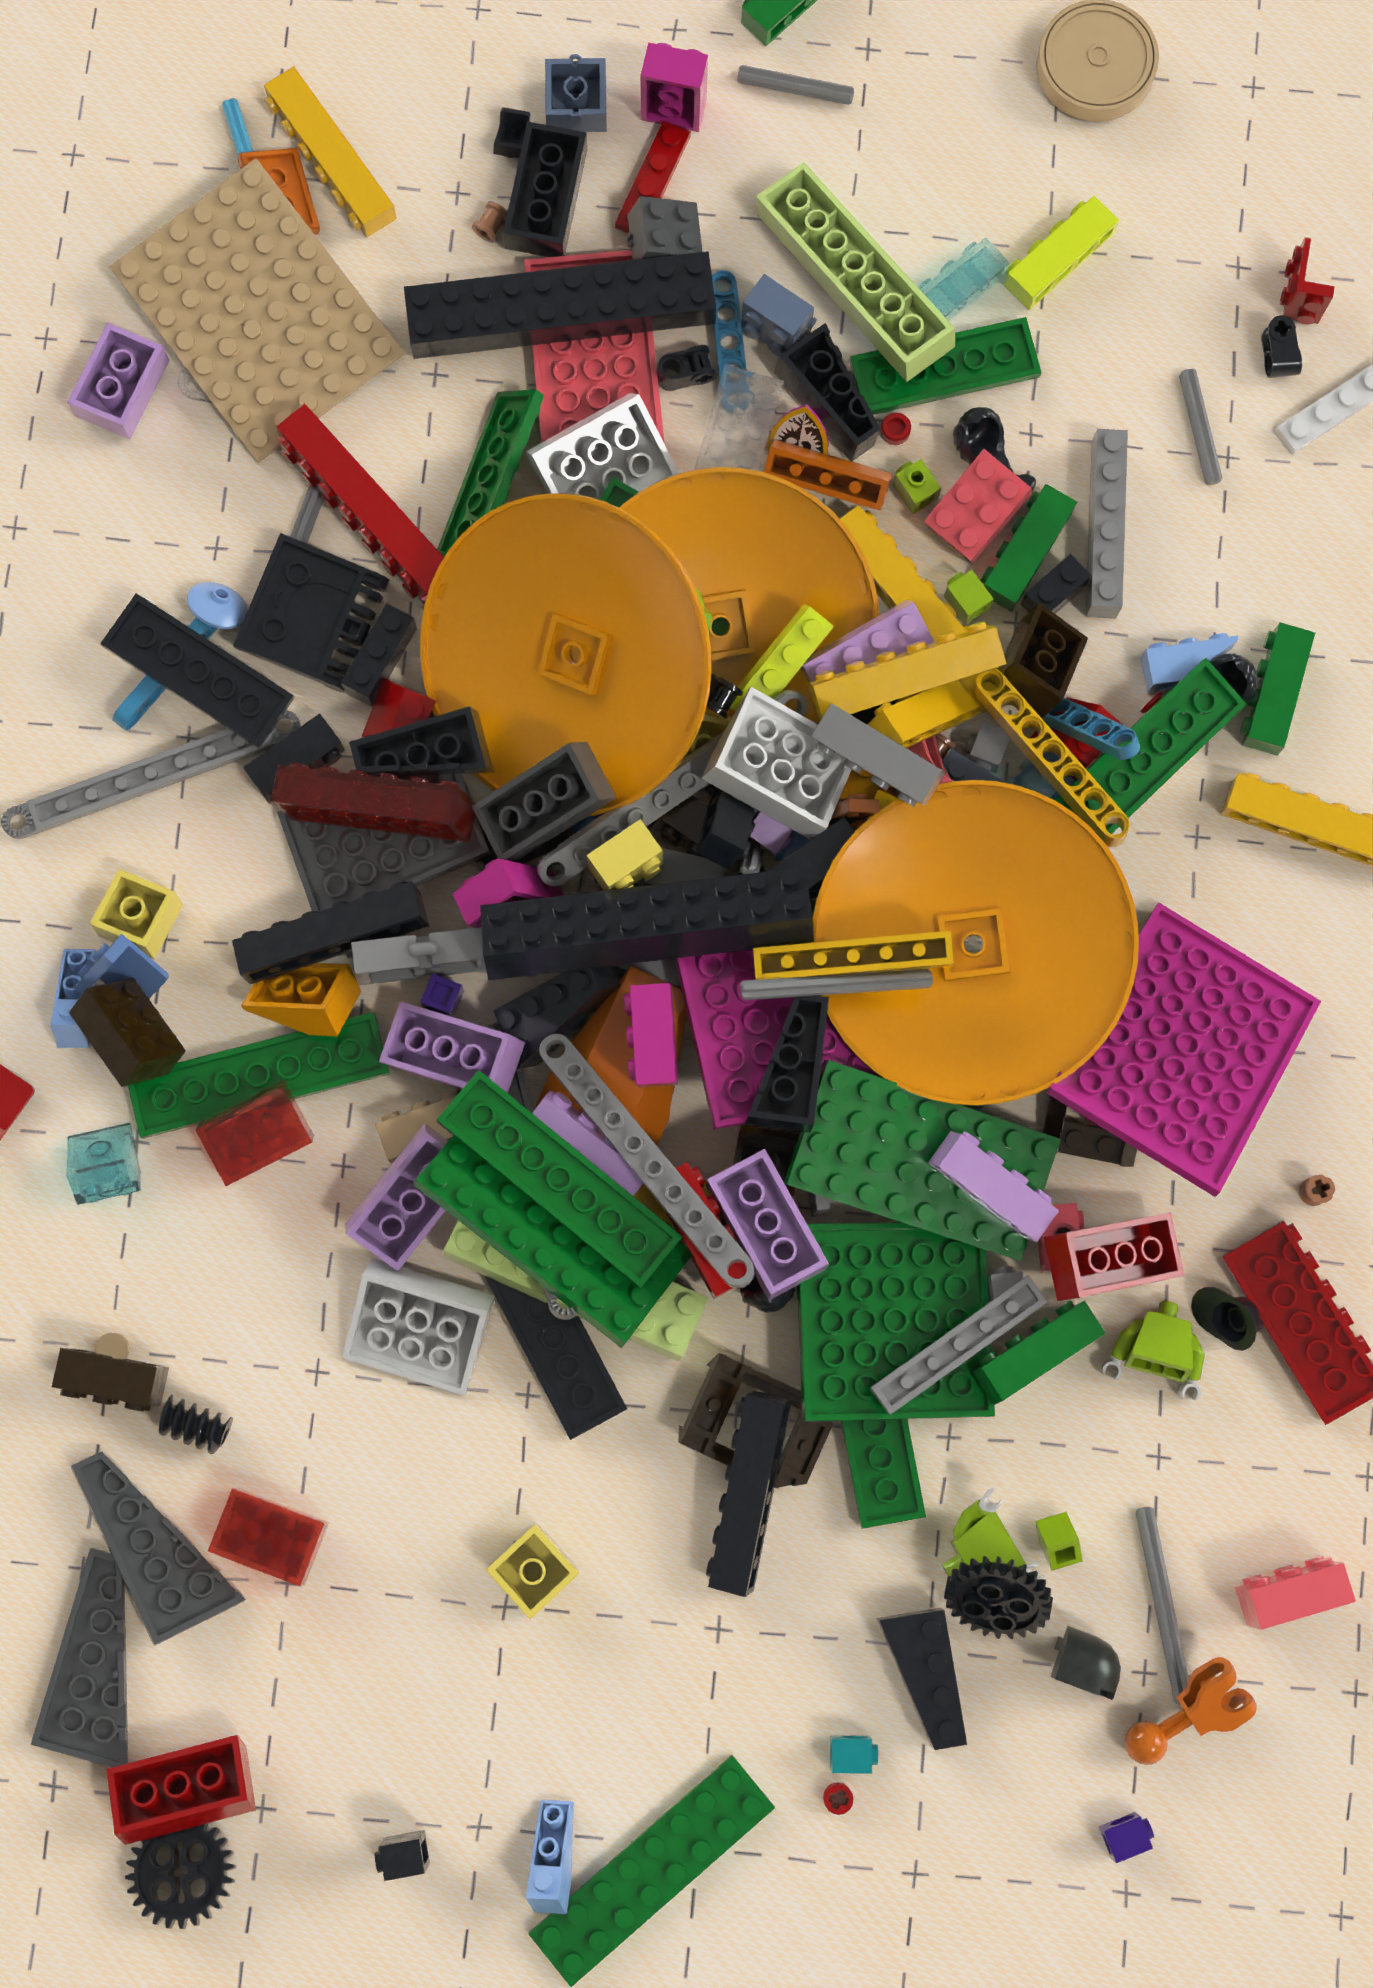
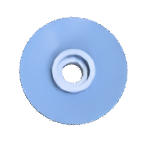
(217, 605)

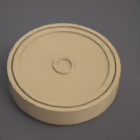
(1097, 60)

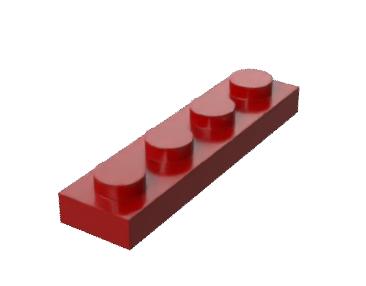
(656, 169)

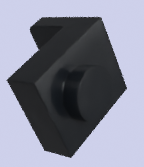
(511, 132)

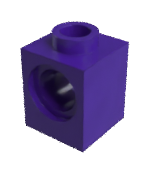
(442, 995)
(1127, 1836)

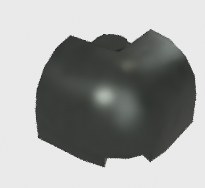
(1087, 1663)

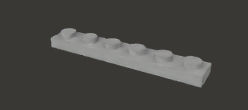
(958, 1345)

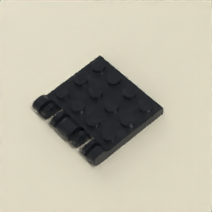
(306, 609)

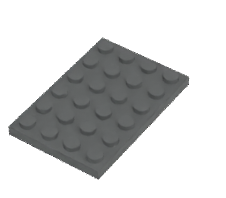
(349, 862)

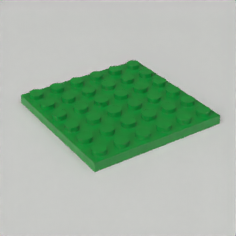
(879, 1306)

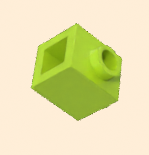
(916, 485)
(967, 596)
(1057, 1534)

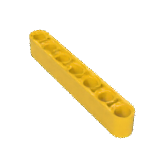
(1049, 742)

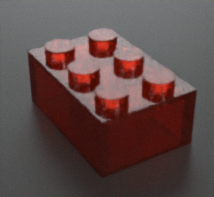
(254, 1133)
(268, 1536)

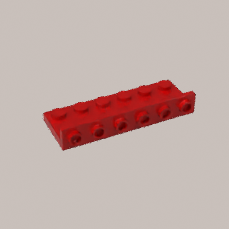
(1304, 1320)

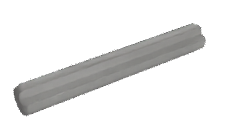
(795, 84)
(1200, 426)
(753, 859)

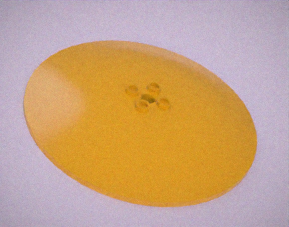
(756, 558)
(554, 578)
(1050, 926)

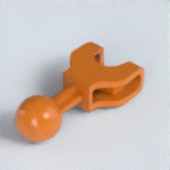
(1204, 1705)

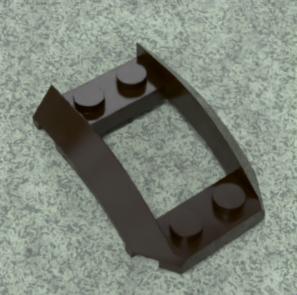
(1086, 1139)
(715, 1402)

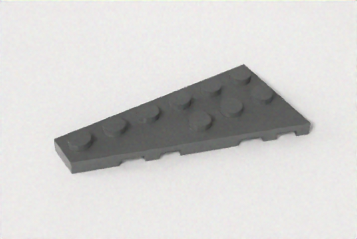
(158, 1564)
(88, 1685)

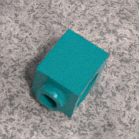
(852, 1754)

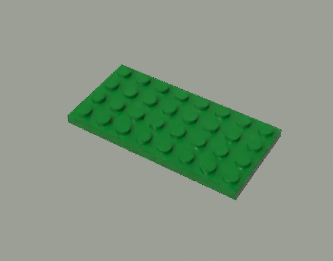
(875, 1151)
(541, 1245)

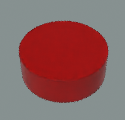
(895, 428)

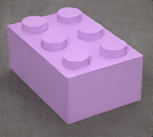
(118, 380)

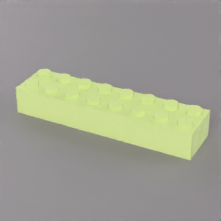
(856, 271)
(663, 1330)

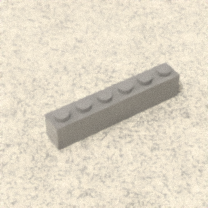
(1106, 523)

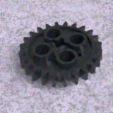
(998, 1597)
(211, 1868)

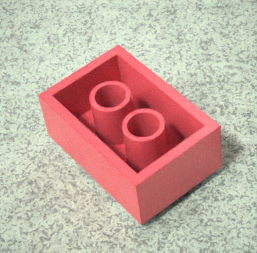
(978, 506)
(1294, 1592)

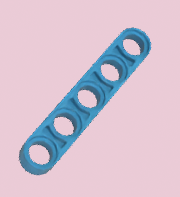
(728, 328)
(148, 690)
(1095, 724)

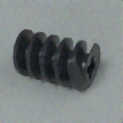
(193, 1425)

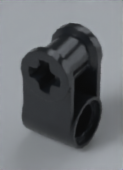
(1282, 353)
(692, 368)
(722, 695)

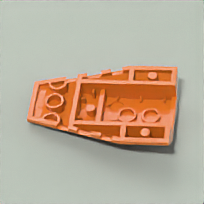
(606, 1050)

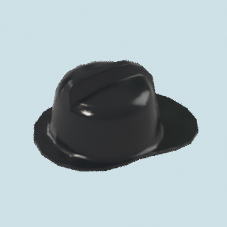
(1227, 1317)

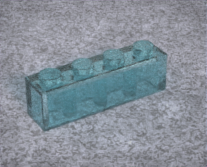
(966, 278)

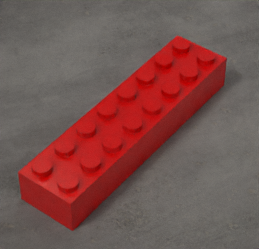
(360, 501)

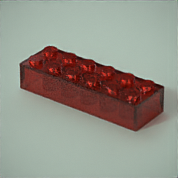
(373, 802)

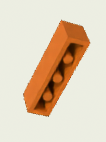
(828, 474)

